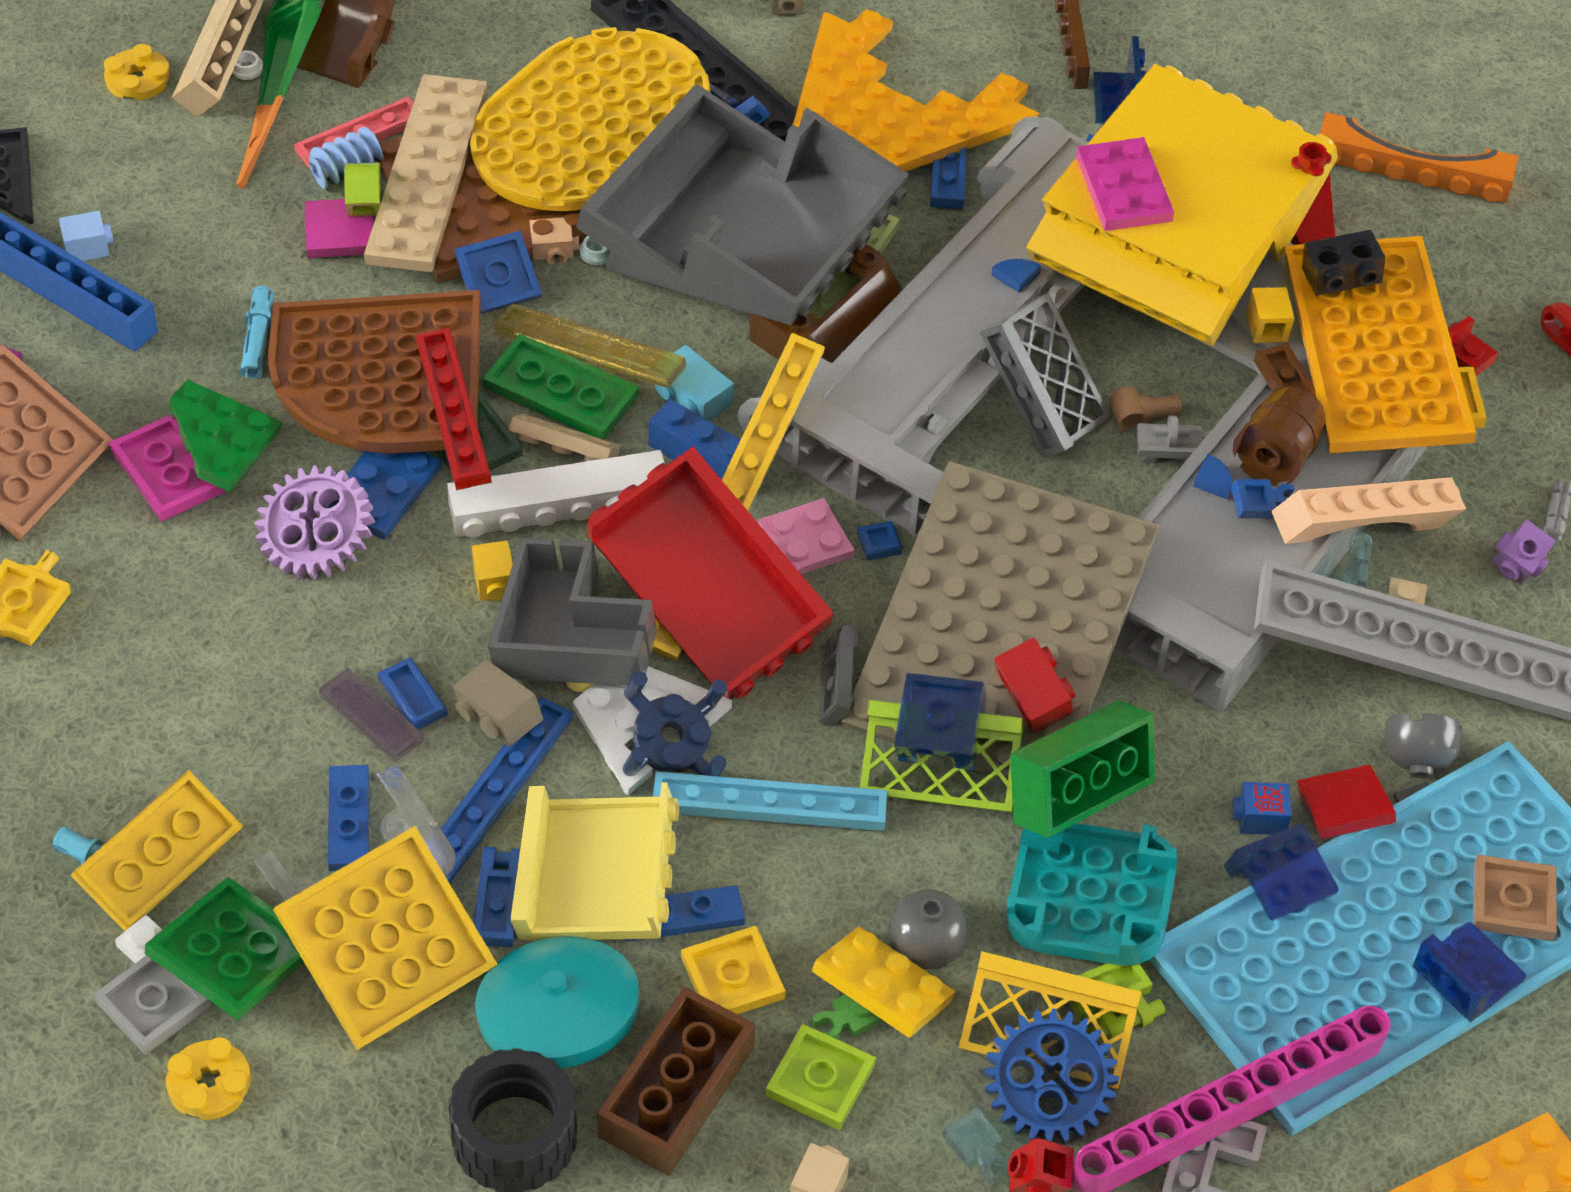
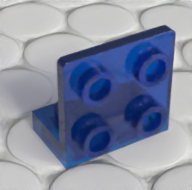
(1112, 88)
(1284, 871)
(1467, 970)

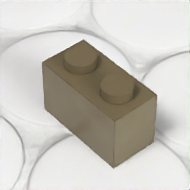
(497, 703)

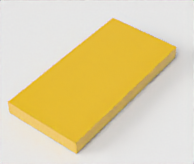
(157, 851)

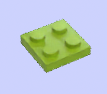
(820, 1077)

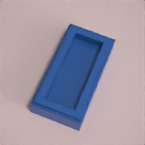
(412, 693)

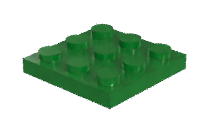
(227, 948)

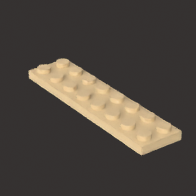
(425, 174)

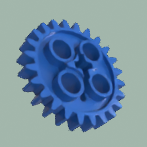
(1079, 1052)

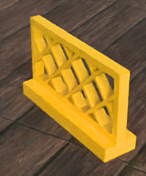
(1055, 984)

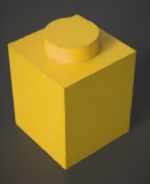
(1270, 315)
(492, 569)

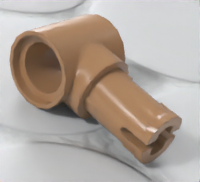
(1131, 408)

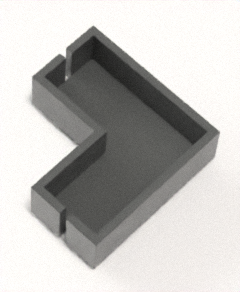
(557, 629)

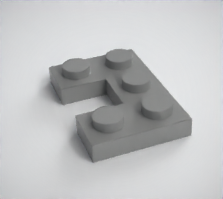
(1193, 1169)

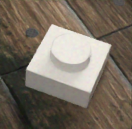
(133, 940)

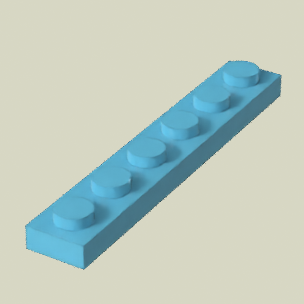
(776, 801)

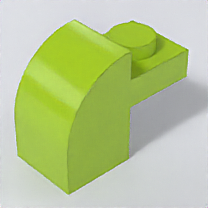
(362, 189)

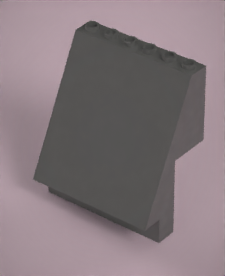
(738, 211)

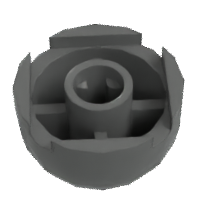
(1423, 743)
(929, 928)

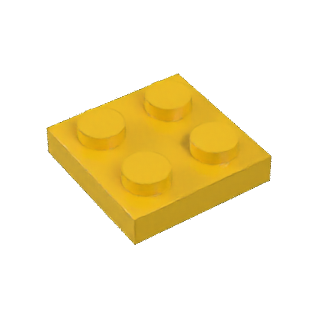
(734, 971)

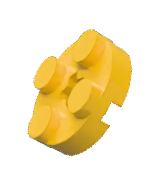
(141, 58)
(210, 1057)

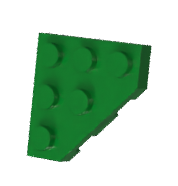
(220, 433)

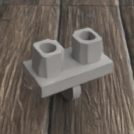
(1167, 440)

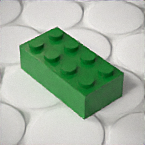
(1082, 768)

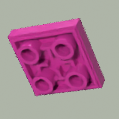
(333, 232)

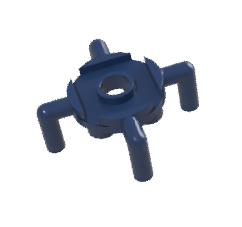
(676, 713)

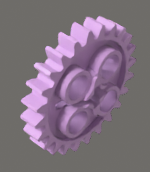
(345, 519)

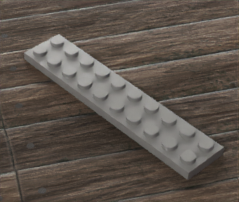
(1414, 639)

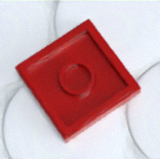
(1346, 801)

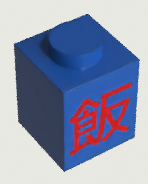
(1262, 808)

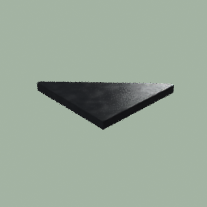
(16, 174)

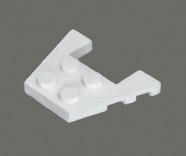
(611, 718)

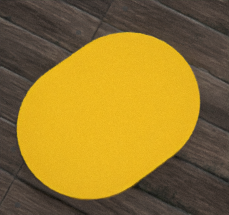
(579, 114)

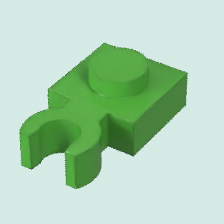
(848, 1016)

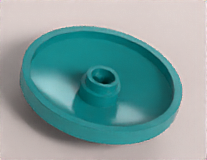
(559, 999)

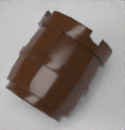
(1280, 435)

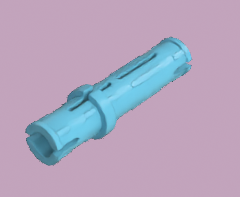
(258, 323)

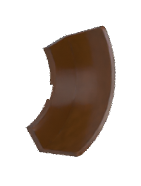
(348, 39)

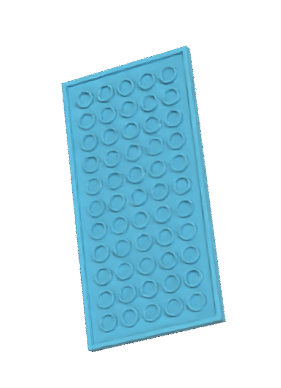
(1398, 883)

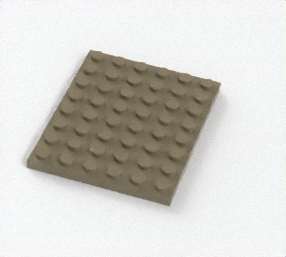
(994, 572)

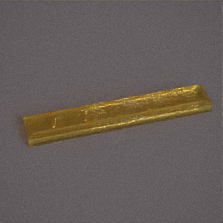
(592, 345)

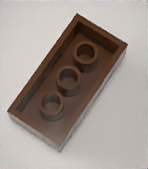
(676, 1081)

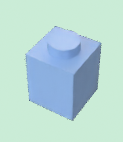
(86, 235)

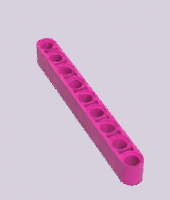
(1224, 1115)

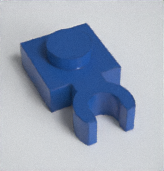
(1256, 497)

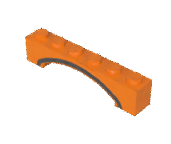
(1479, 175)

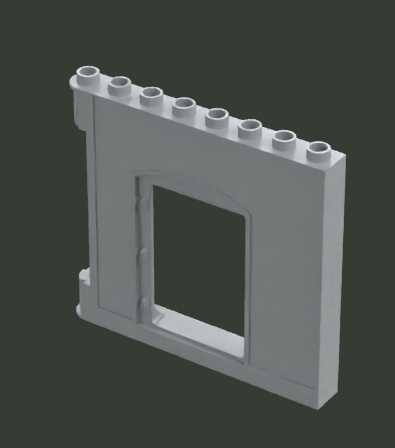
(926, 364)

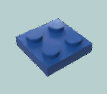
(499, 270)

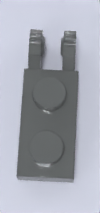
(838, 675)

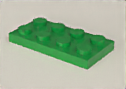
(560, 387)

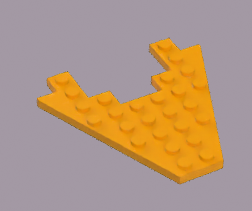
(847, 93)

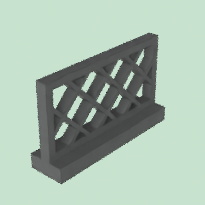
(1029, 386)

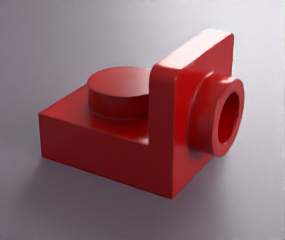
(1468, 348)

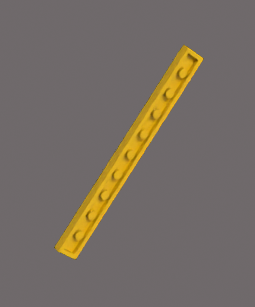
(762, 438)

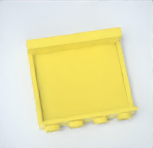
(594, 867)

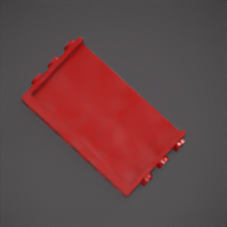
(709, 573)

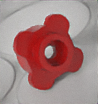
(1311, 158)

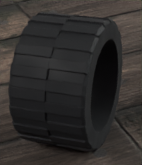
(522, 1164)

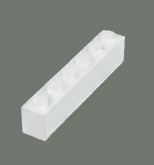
(546, 494)

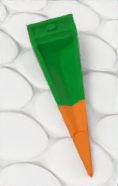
(286, 36)

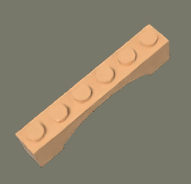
(1327, 510)

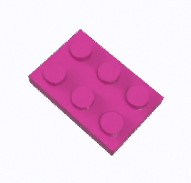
(1124, 184)
(162, 468)

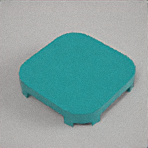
(1093, 893)

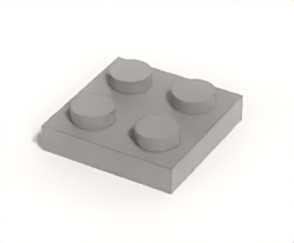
(149, 1003)

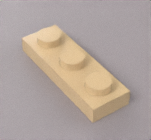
(562, 438)

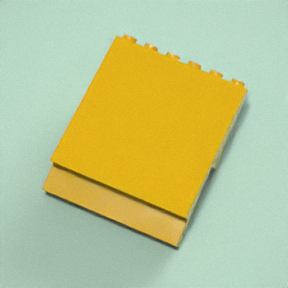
(1229, 198)

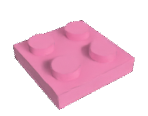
(808, 536)

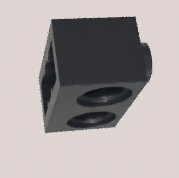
(1343, 262)

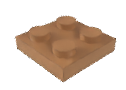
(1515, 897)

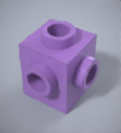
(1523, 552)

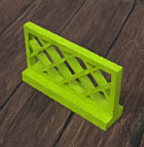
(990, 727)

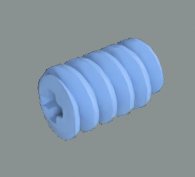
(332, 157)

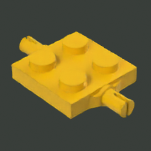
(29, 597)

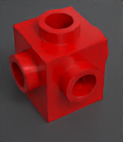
(1041, 1167)

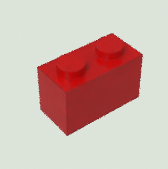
(1034, 684)

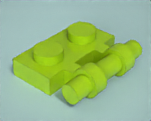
(1125, 976)

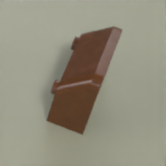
(844, 319)

